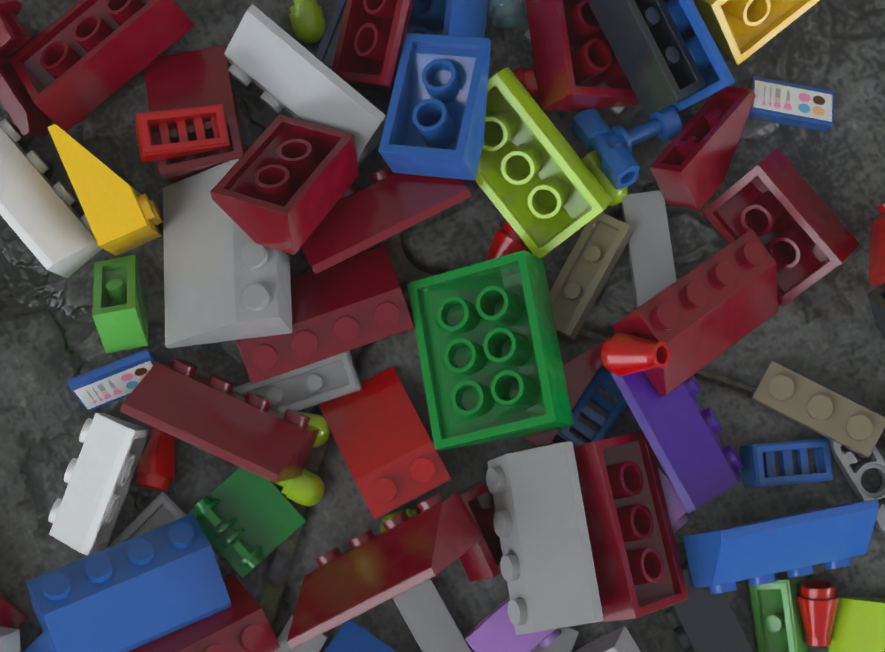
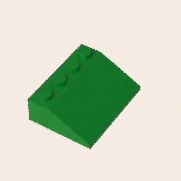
(490, 352)

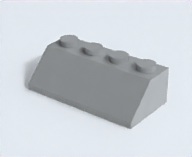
(300, 82)
(544, 539)

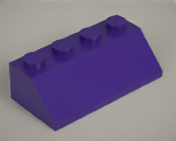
(683, 438)

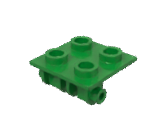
(246, 519)

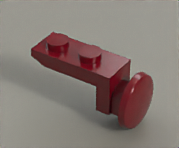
(21, 110)

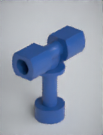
(616, 144)

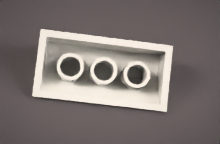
(40, 210)

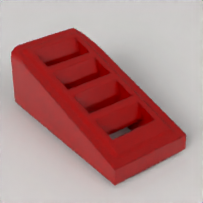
(184, 147)

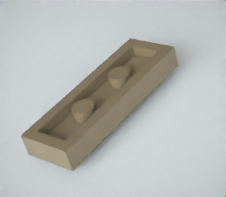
(587, 272)
(820, 409)

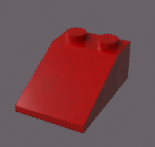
(384, 443)

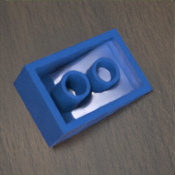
(438, 107)

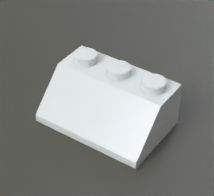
(97, 483)

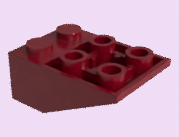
(194, 81)

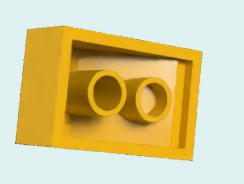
(113, 208)

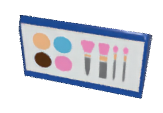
(792, 104)
(112, 380)

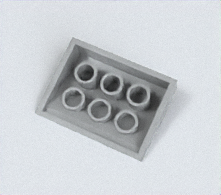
(215, 274)

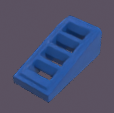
(606, 382)
(760, 467)

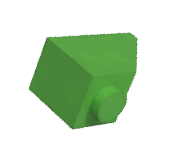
(119, 304)

